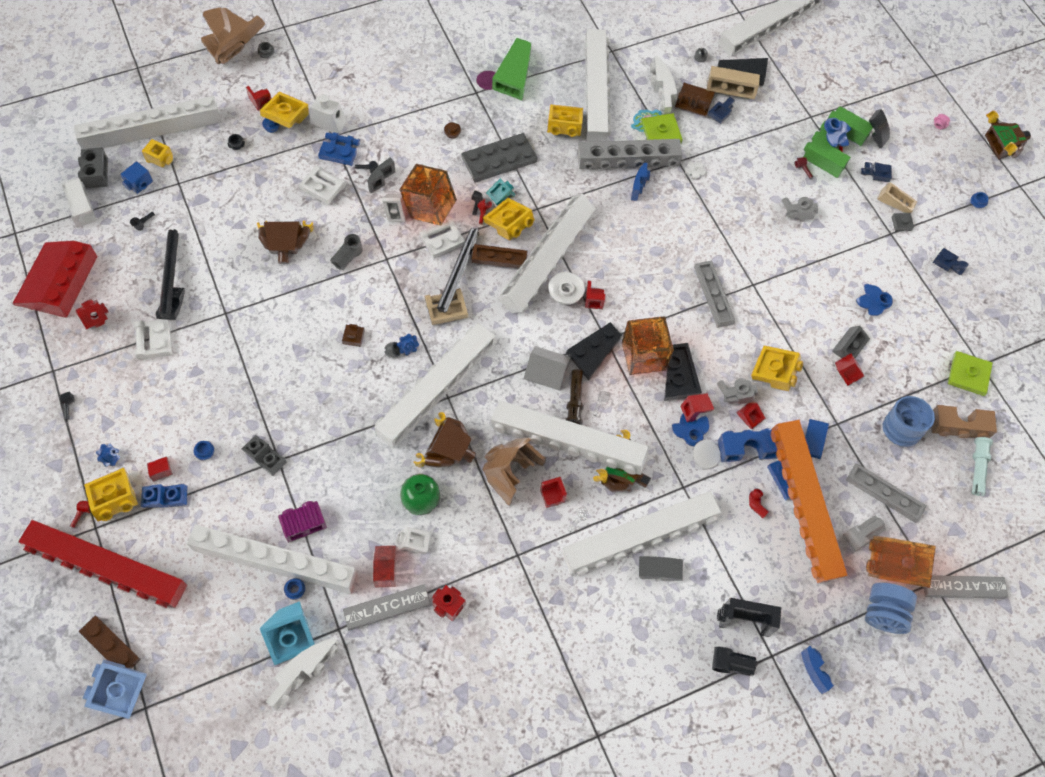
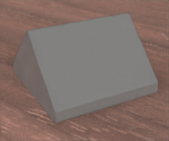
(546, 368)

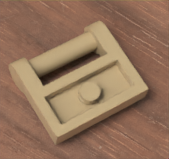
(456, 310)

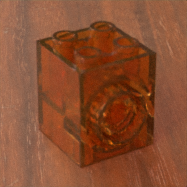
(428, 194)
(647, 345)
(888, 557)

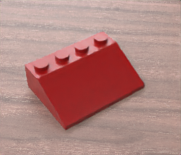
(56, 277)

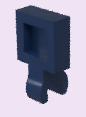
(721, 111)
(879, 171)
(948, 260)

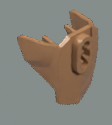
(229, 33)
(498, 466)

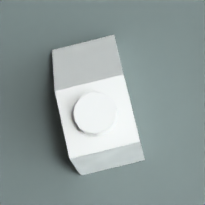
(394, 207)

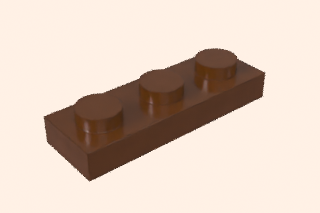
(498, 256)
(108, 643)

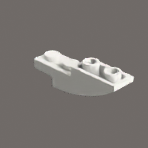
(663, 84)
(307, 662)

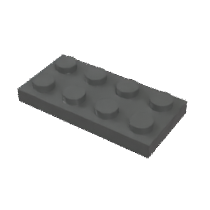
(499, 157)

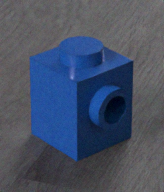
(136, 178)

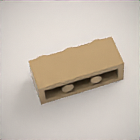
(733, 82)

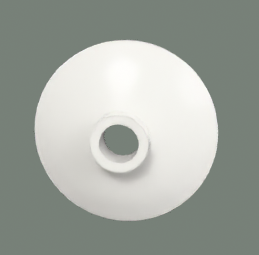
(569, 282)

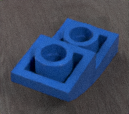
(640, 180)
(816, 437)
(164, 496)
(813, 661)

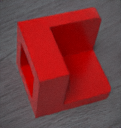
(259, 98)
(594, 297)
(849, 369)
(696, 404)
(553, 492)

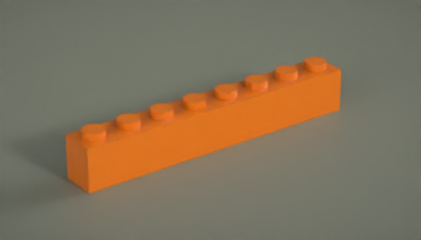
(808, 502)

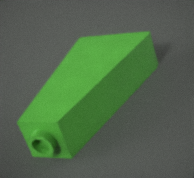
(513, 71)

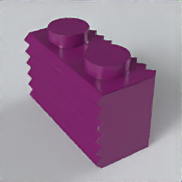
(302, 521)

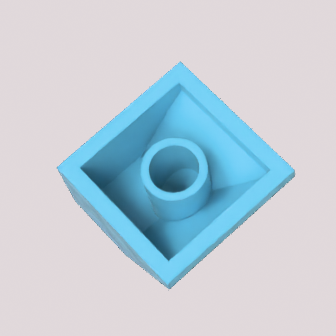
(287, 633)

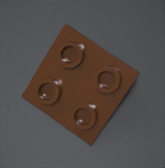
(694, 99)

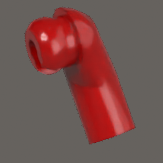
(755, 503)

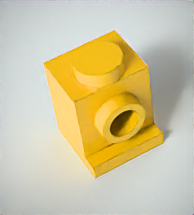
(157, 153)

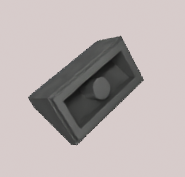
(851, 342)

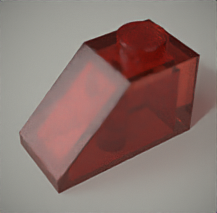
(384, 566)

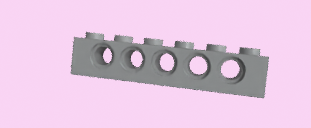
(629, 154)

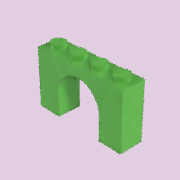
(829, 158)

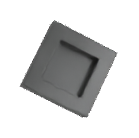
(902, 222)

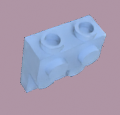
(114, 689)

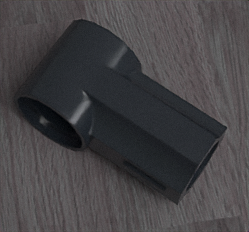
(728, 661)

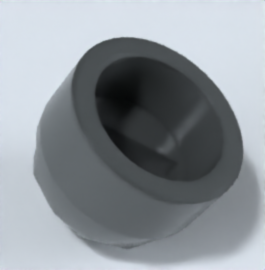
(698, 55)
(392, 350)

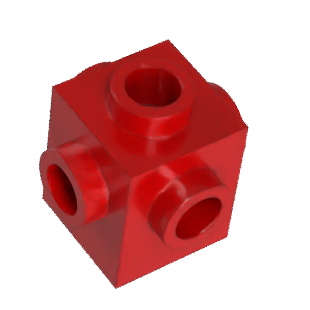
(89, 320)
(451, 609)

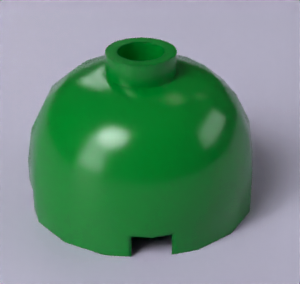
(420, 494)

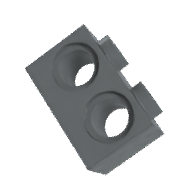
(93, 168)

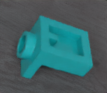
(500, 191)

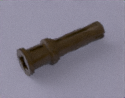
(575, 405)

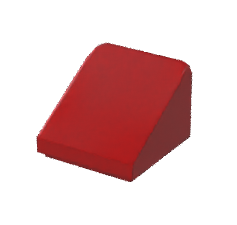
(751, 414)
(159, 469)

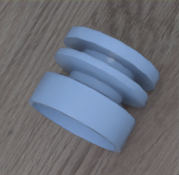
(908, 421)
(891, 608)

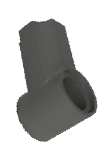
(347, 252)

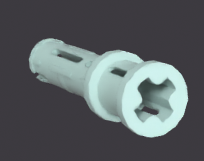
(981, 458)

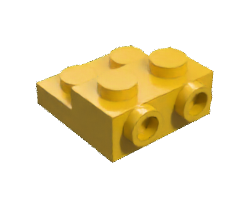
(285, 110)
(565, 120)
(510, 218)
(777, 367)
(110, 495)

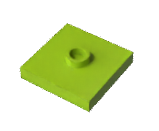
(661, 127)
(970, 373)

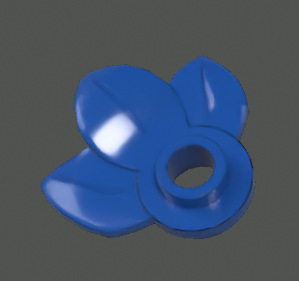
(837, 132)
(873, 300)
(686, 429)

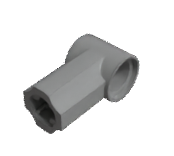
(862, 534)

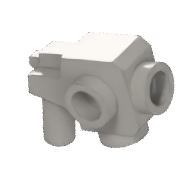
(803, 210)
(742, 392)

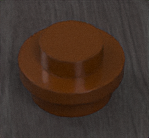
(452, 130)

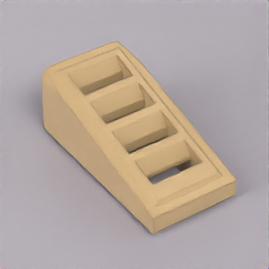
(892, 195)

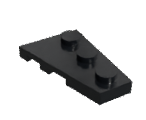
(751, 65)
(594, 349)
(681, 374)

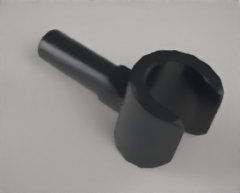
(372, 166)
(477, 197)
(139, 223)
(66, 398)

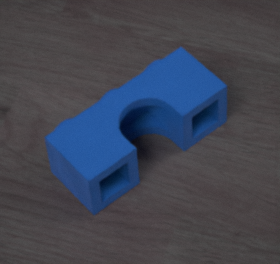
(732, 444)

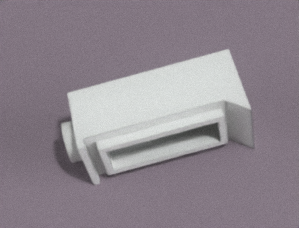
(79, 202)

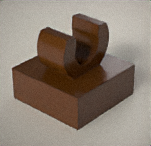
(353, 335)

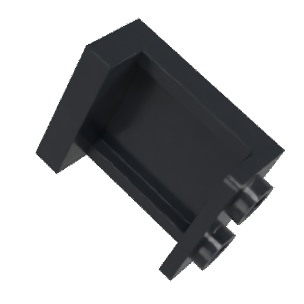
(766, 614)

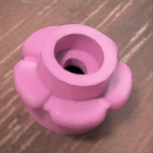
(941, 121)

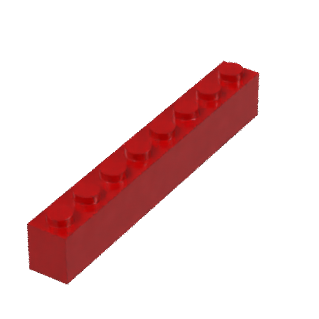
(102, 563)

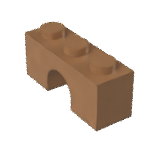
(947, 422)

